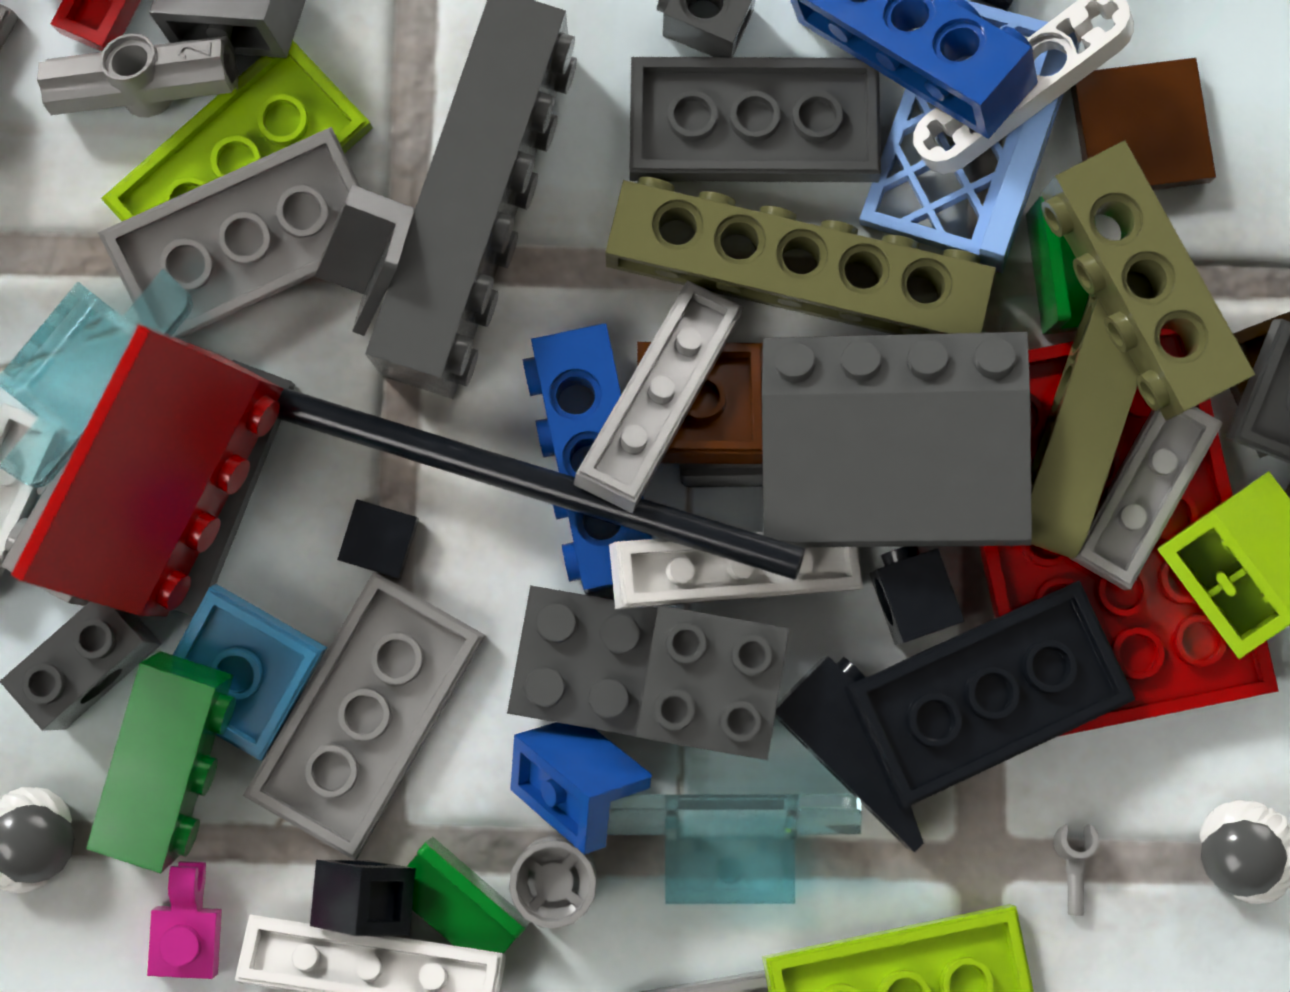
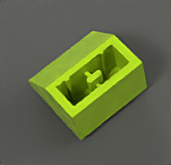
(1239, 564)

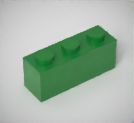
(162, 762)

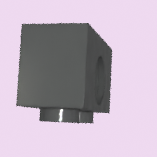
(79, 665)

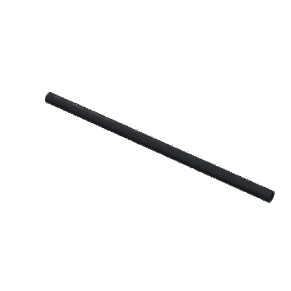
(539, 483)

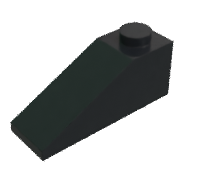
(828, 727)

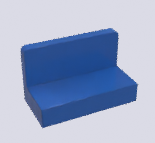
(571, 779)

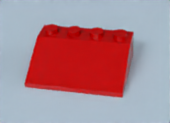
(150, 477)

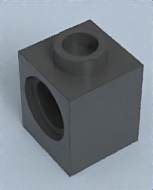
(714, 35)

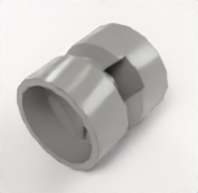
(553, 882)

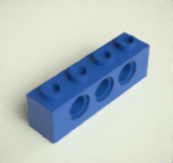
(973, 91)
(559, 362)

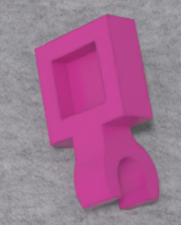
(186, 935)

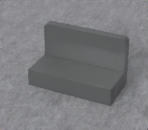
(365, 249)

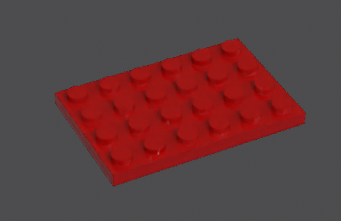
(1156, 627)

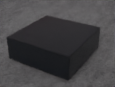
(378, 539)

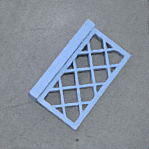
(1007, 186)

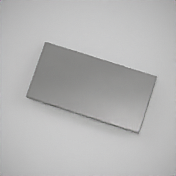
(240, 232)
(364, 716)

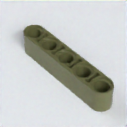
(1082, 431)

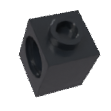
(915, 593)
(362, 897)

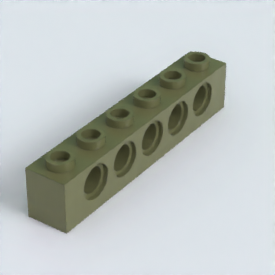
(763, 278)

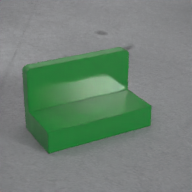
(1057, 288)
(461, 902)

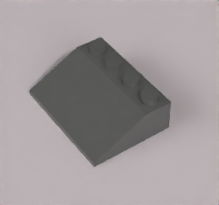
(897, 440)

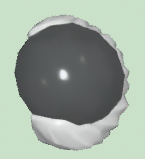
(33, 838)
(1247, 851)

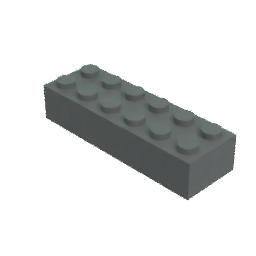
(473, 195)

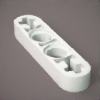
(1098, 47)

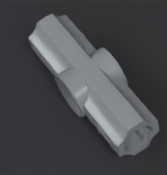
(138, 75)

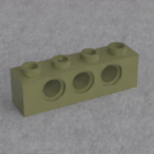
(1148, 245)

